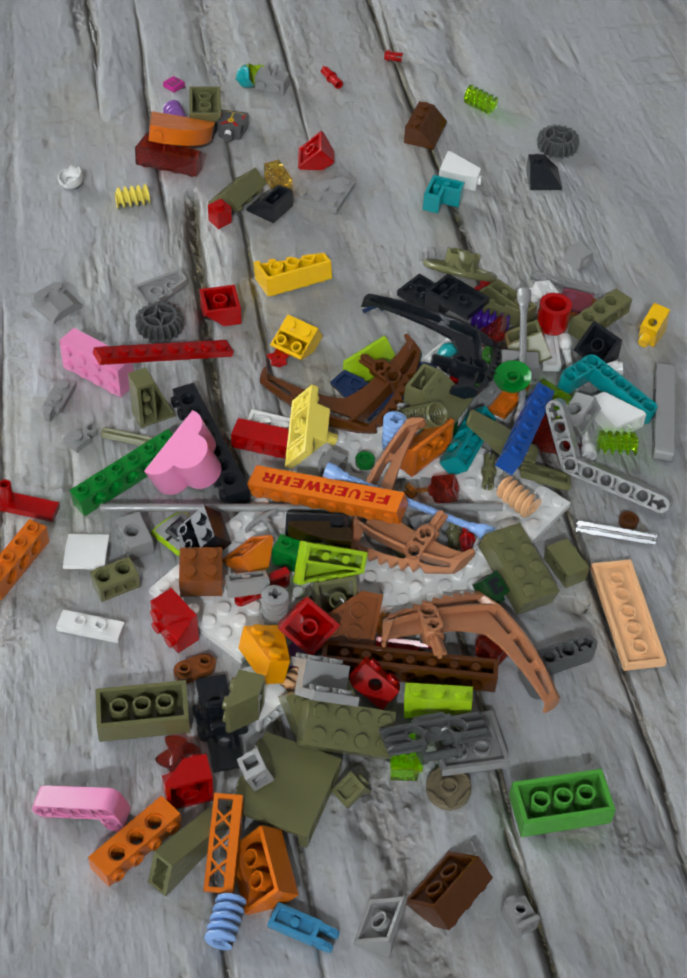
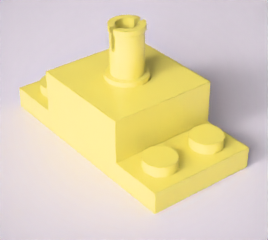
(307, 427)

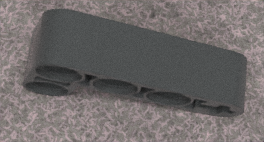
(577, 651)

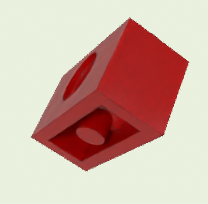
(377, 694)

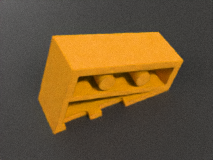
(266, 651)

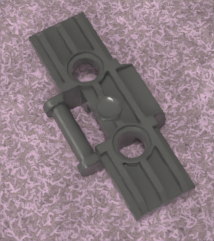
(434, 728)

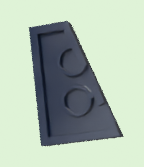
(348, 384)

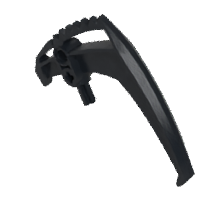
(467, 340)

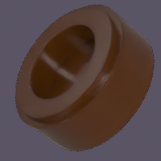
(628, 520)

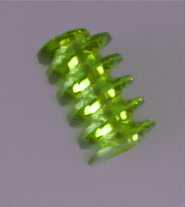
(480, 99)
(617, 441)

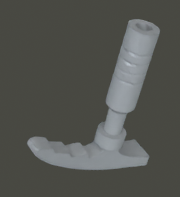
(265, 518)

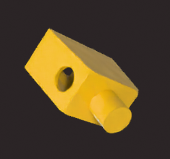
(650, 332)

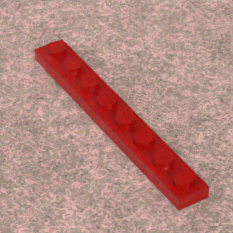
(162, 352)

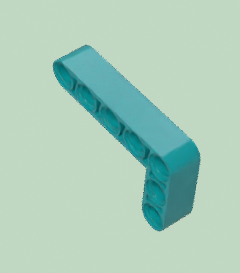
(607, 380)

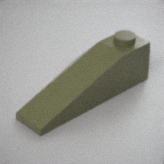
(495, 434)

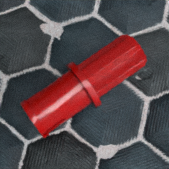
(331, 77)
(467, 540)

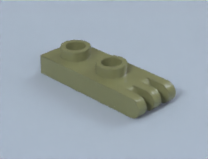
(545, 475)

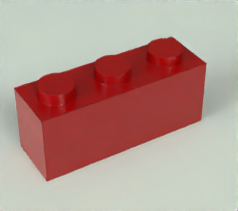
(260, 438)

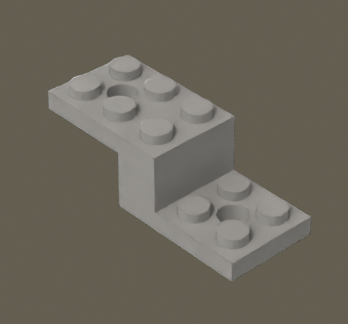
(323, 679)

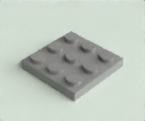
(477, 755)

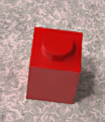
(219, 213)

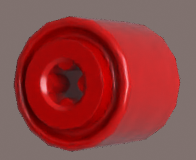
(554, 313)

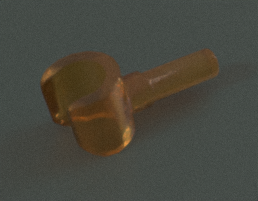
(411, 491)

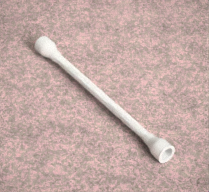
(587, 448)

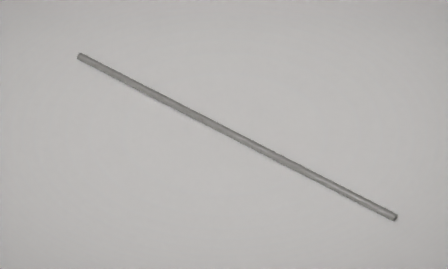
(279, 507)

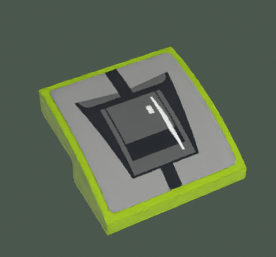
(167, 533)

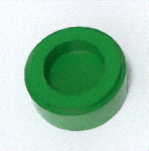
(364, 460)

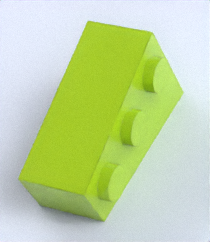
(325, 562)

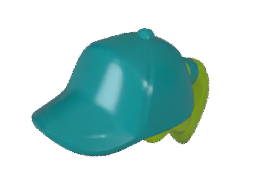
(246, 75)

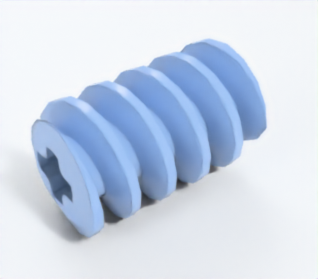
(392, 423)
(223, 920)

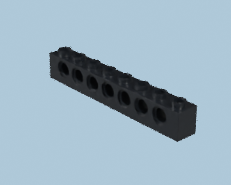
(231, 482)

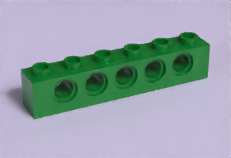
(117, 476)

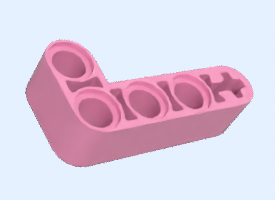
(83, 803)

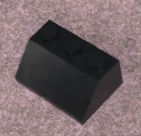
(337, 520)

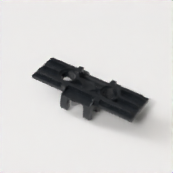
(211, 725)

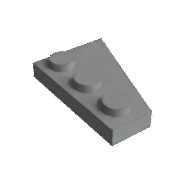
(160, 287)

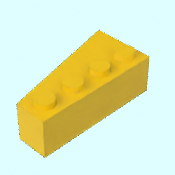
(292, 273)

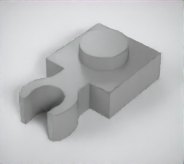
(80, 439)

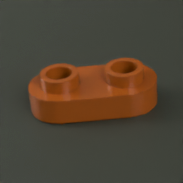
(195, 668)

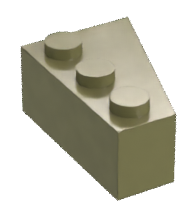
(504, 300)
(147, 400)

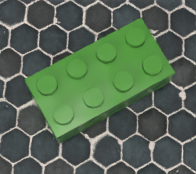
(561, 802)

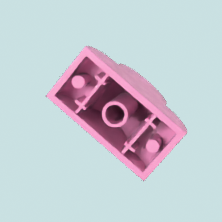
(186, 459)

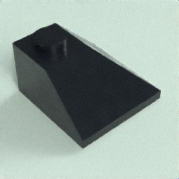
(542, 173)

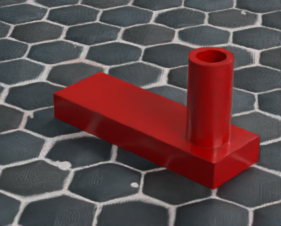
(26, 505)

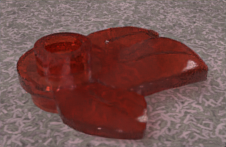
(176, 752)

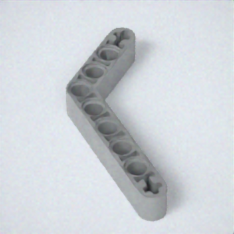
(598, 469)

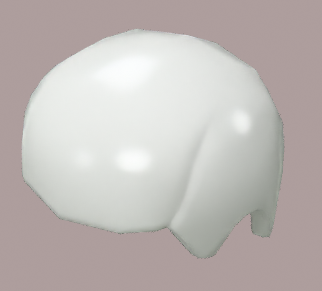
(70, 177)

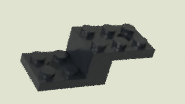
(444, 295)

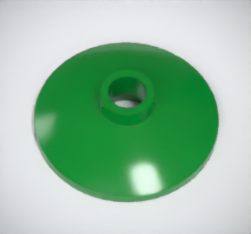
(512, 370)

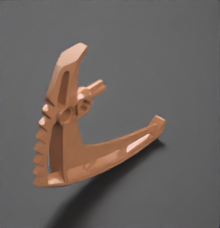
(399, 535)
(442, 616)

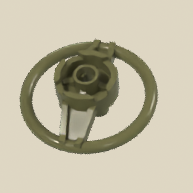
(460, 264)

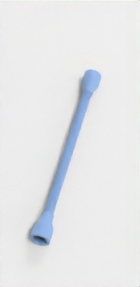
(335, 472)

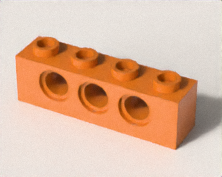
(21, 553)
(120, 844)

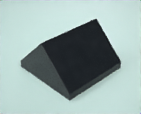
(599, 342)

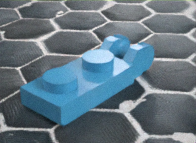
(302, 927)

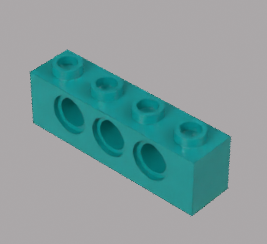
(463, 446)

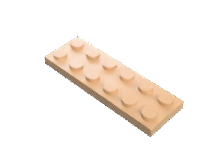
(627, 615)

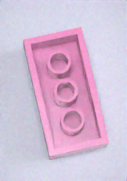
(79, 358)

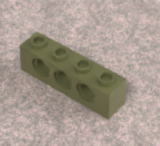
(603, 311)

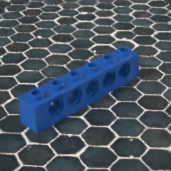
(524, 429)

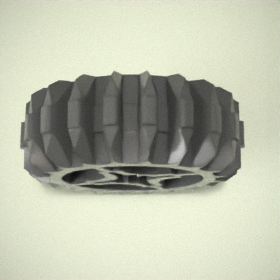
(558, 141)
(159, 321)

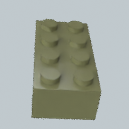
(519, 567)
(142, 710)
(343, 729)

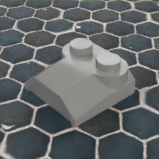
(55, 302)

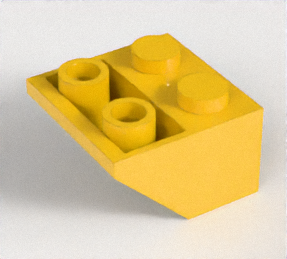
(296, 338)

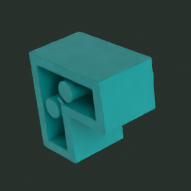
(442, 191)

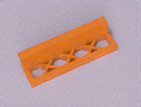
(233, 843)

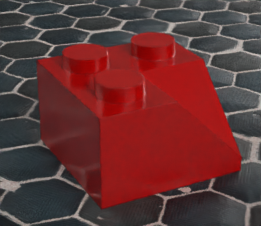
(221, 305)
(174, 620)
(189, 783)

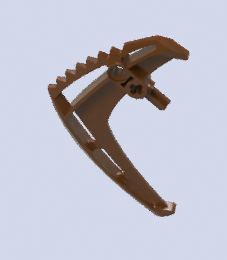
(361, 405)

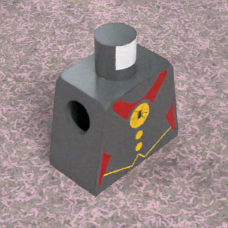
(232, 124)

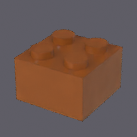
(201, 571)

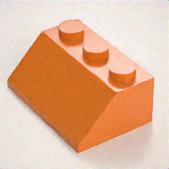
(427, 447)
(264, 870)

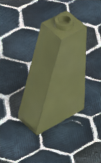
(183, 852)

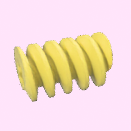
(132, 195)

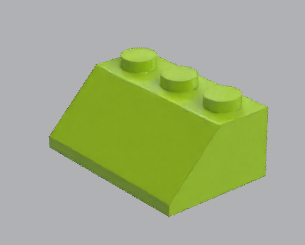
(377, 350)
(436, 698)

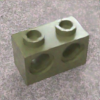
(115, 579)

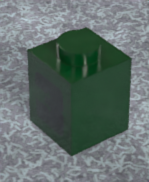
(492, 586)

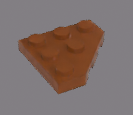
(357, 619)

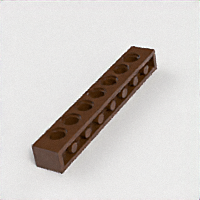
(420, 666)

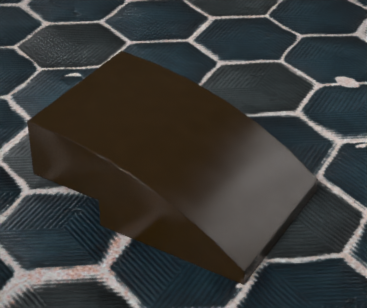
(320, 533)

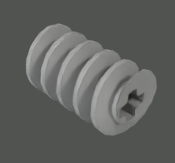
(274, 604)

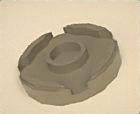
(448, 791)

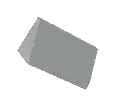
(246, 583)

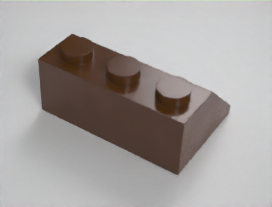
(424, 126)
(449, 889)

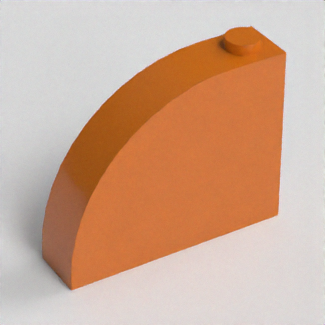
(179, 130)

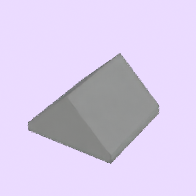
(381, 925)

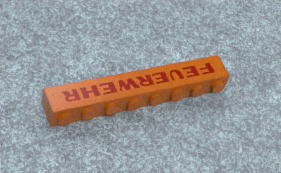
(328, 494)

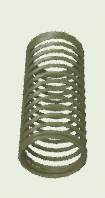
(421, 409)

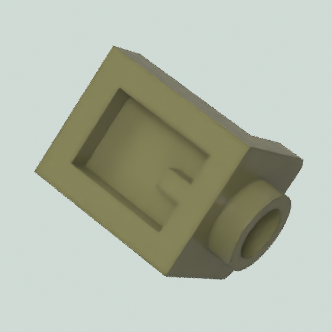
(351, 789)

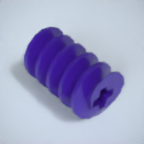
(483, 319)

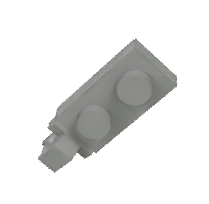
(58, 398)

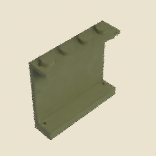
(299, 788)

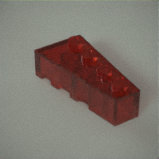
(168, 157)

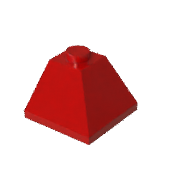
(316, 153)
(308, 625)

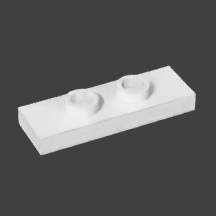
(90, 626)

